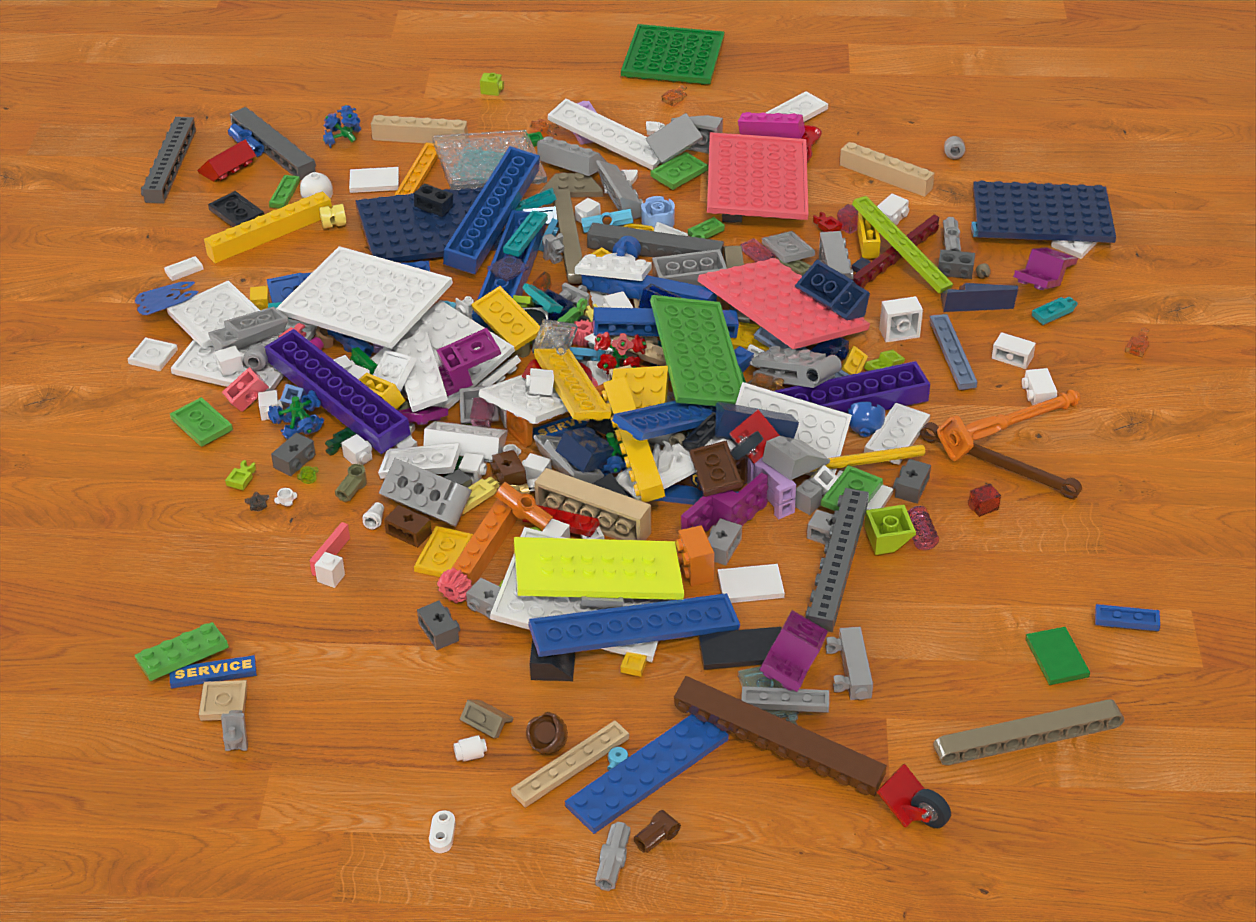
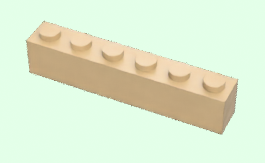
(414, 129)
(887, 169)

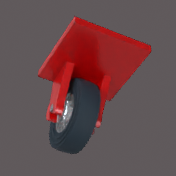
(752, 437)
(912, 801)

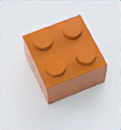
(695, 555)

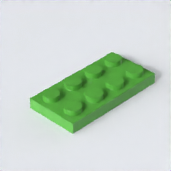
(181, 651)

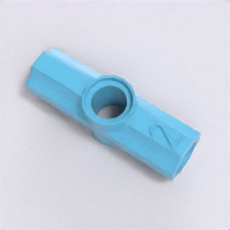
(619, 218)

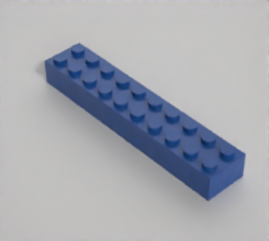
(491, 210)
(528, 256)

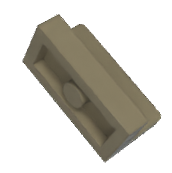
(484, 717)

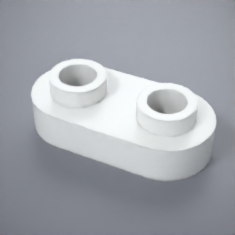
(442, 829)

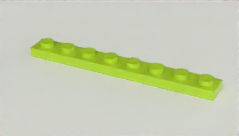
(902, 244)

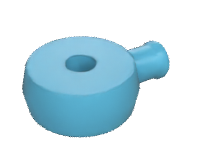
(616, 756)

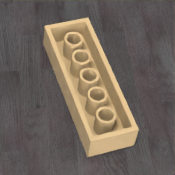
(617, 514)

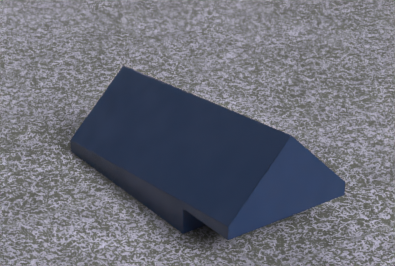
(834, 291)
(979, 297)
(731, 415)

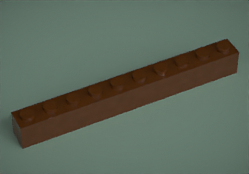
(780, 736)

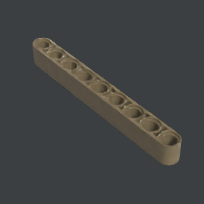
(567, 226)
(1028, 732)

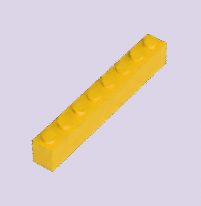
(266, 227)
(638, 453)

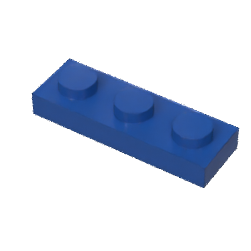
(1127, 617)

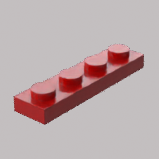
(578, 523)

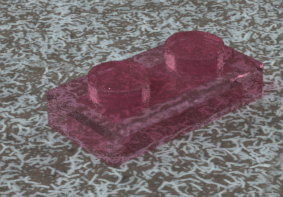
(756, 250)

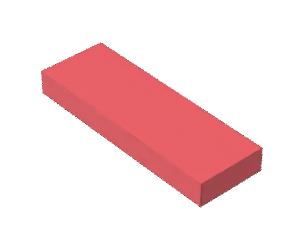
(332, 544)

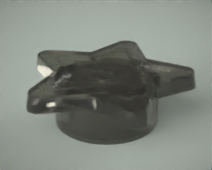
(257, 501)

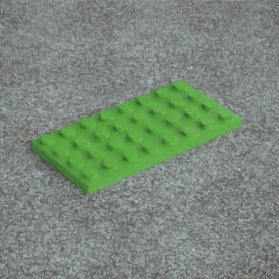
(697, 350)

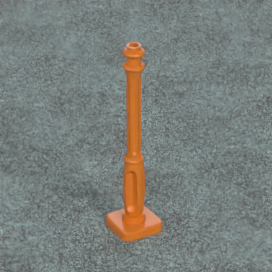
(523, 430)
(959, 438)

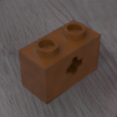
(508, 468)
(408, 526)

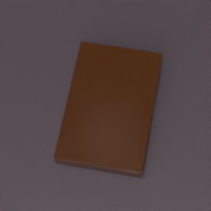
(715, 468)

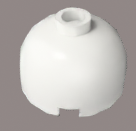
(315, 183)

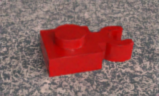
(827, 224)

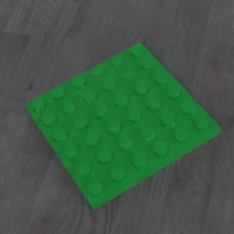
(673, 54)

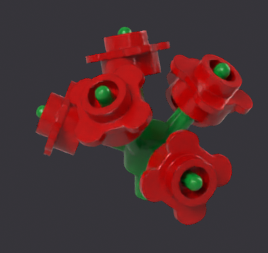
(619, 350)

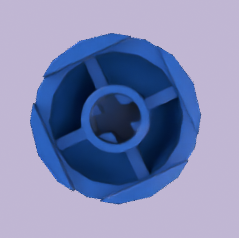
(866, 418)

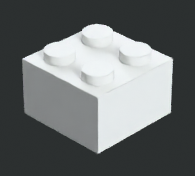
(900, 319)

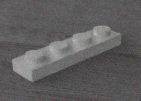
(786, 700)

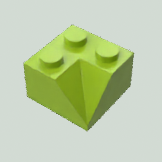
(888, 528)

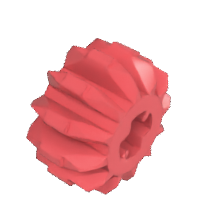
(584, 329)
(454, 585)

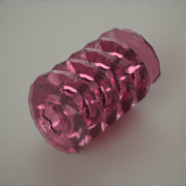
(926, 535)

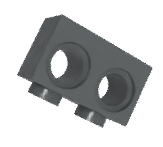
(956, 264)

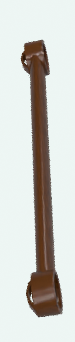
(1012, 465)

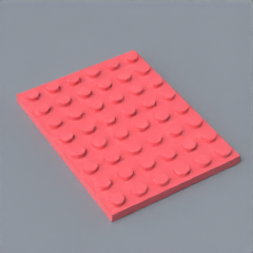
(757, 176)
(769, 297)

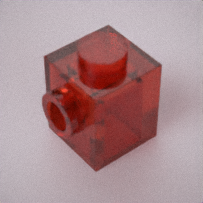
(984, 500)

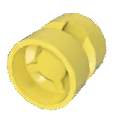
(338, 214)

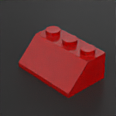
(227, 161)

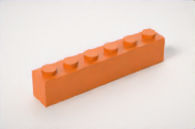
(486, 541)

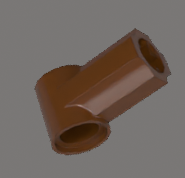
(660, 828)

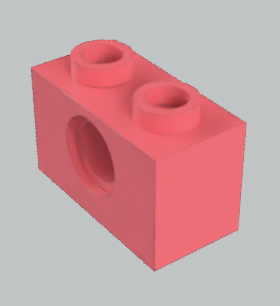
(245, 389)

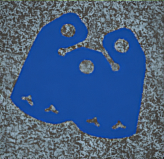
(157, 298)

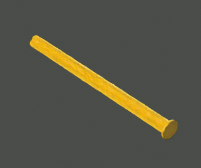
(875, 456)

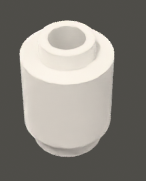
(470, 748)

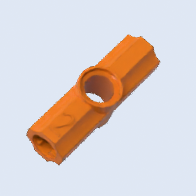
(523, 506)

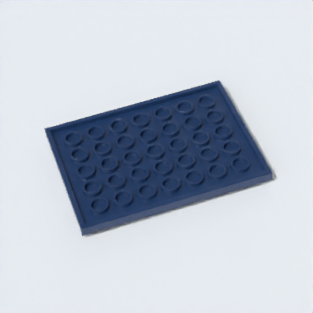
(1043, 211)
(406, 233)

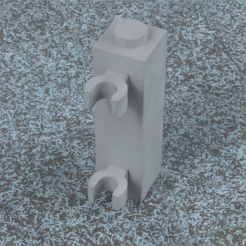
(855, 663)

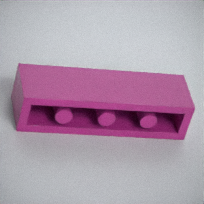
(772, 125)

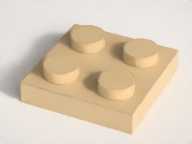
(222, 697)

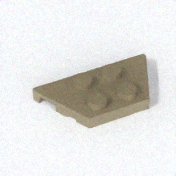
(578, 184)

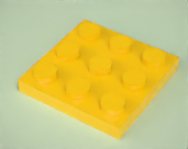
(646, 384)

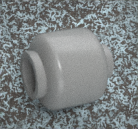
(954, 147)
(255, 357)

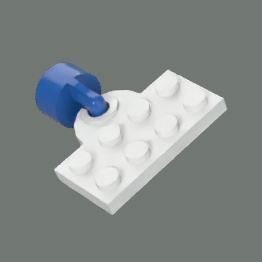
(619, 264)

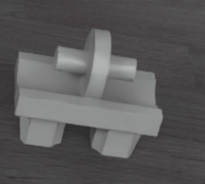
(553, 247)
(574, 294)
(234, 730)

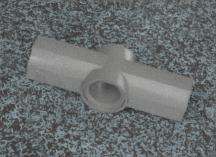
(951, 234)
(613, 856)

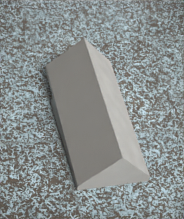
(249, 329)
(547, 447)

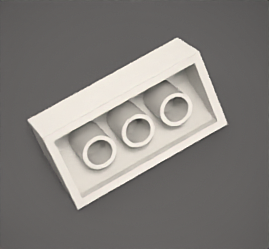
(471, 438)

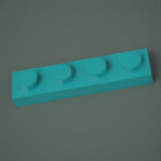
(525, 233)

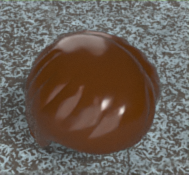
(547, 733)

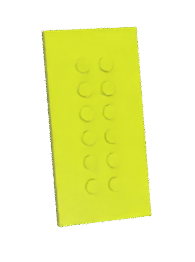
(597, 568)

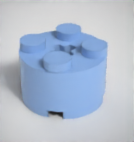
(658, 210)

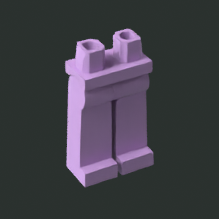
(780, 491)

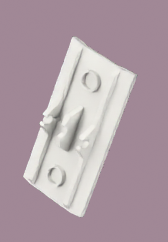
(672, 464)

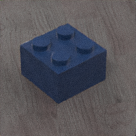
(584, 449)

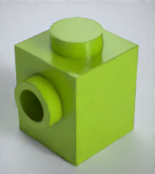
(491, 84)

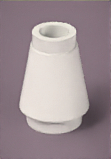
(373, 517)

